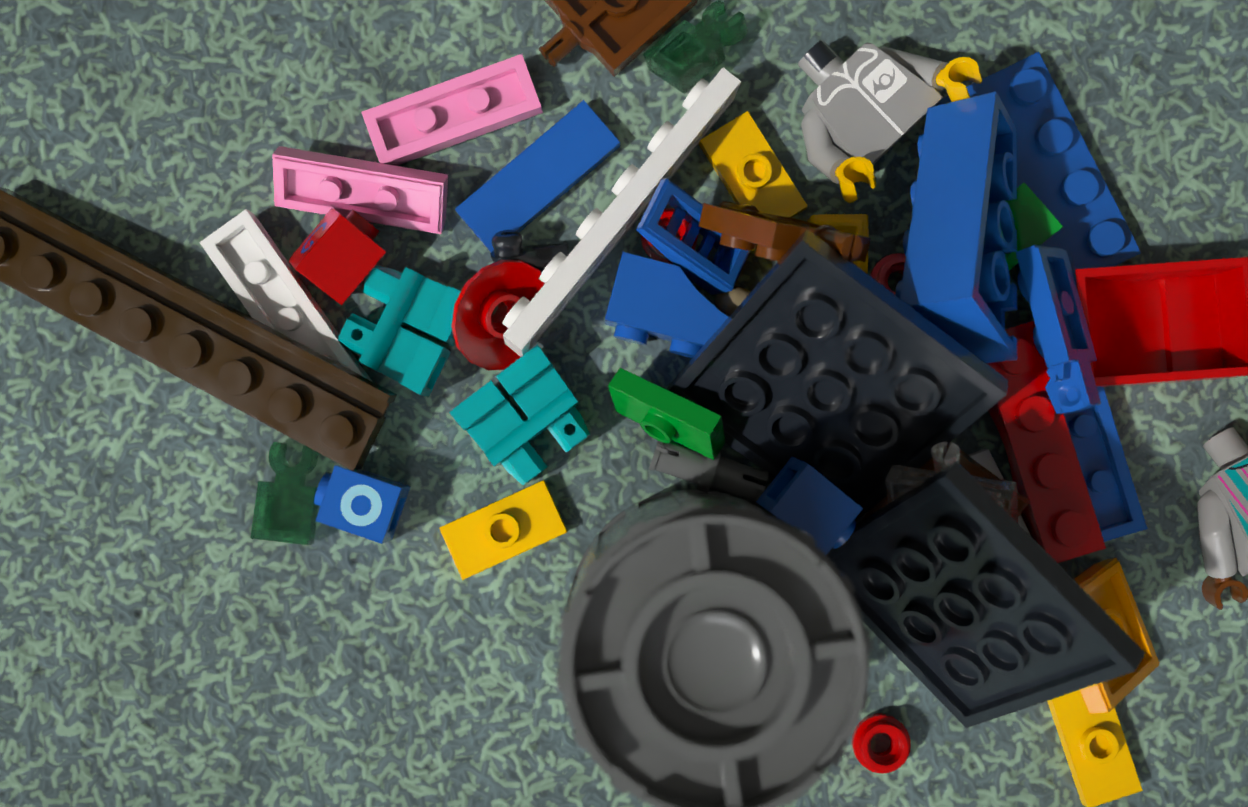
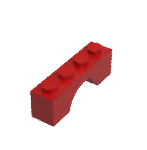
(1043, 456)

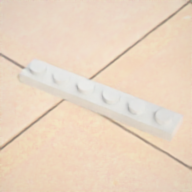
(603, 231)

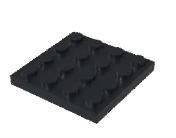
(836, 375)
(977, 602)

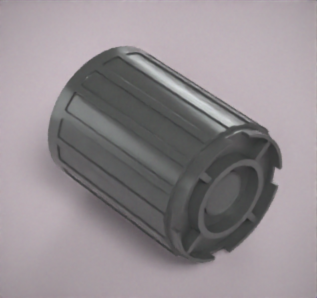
(711, 654)

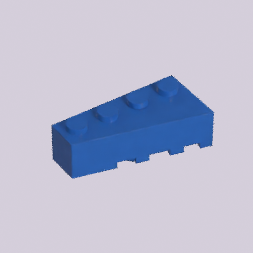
(964, 225)

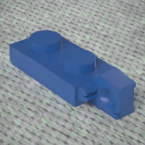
(1060, 327)

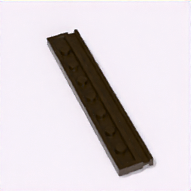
(190, 333)

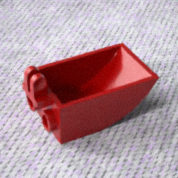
(1167, 321)

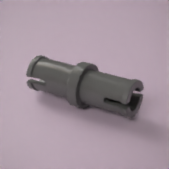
(718, 474)

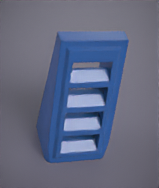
(712, 276)

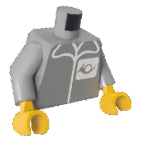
(871, 105)

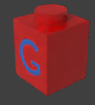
(338, 254)

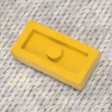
(751, 168)
(503, 529)
(1094, 751)

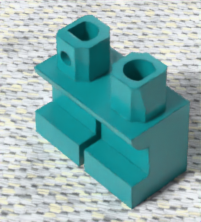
(389, 345)
(502, 430)

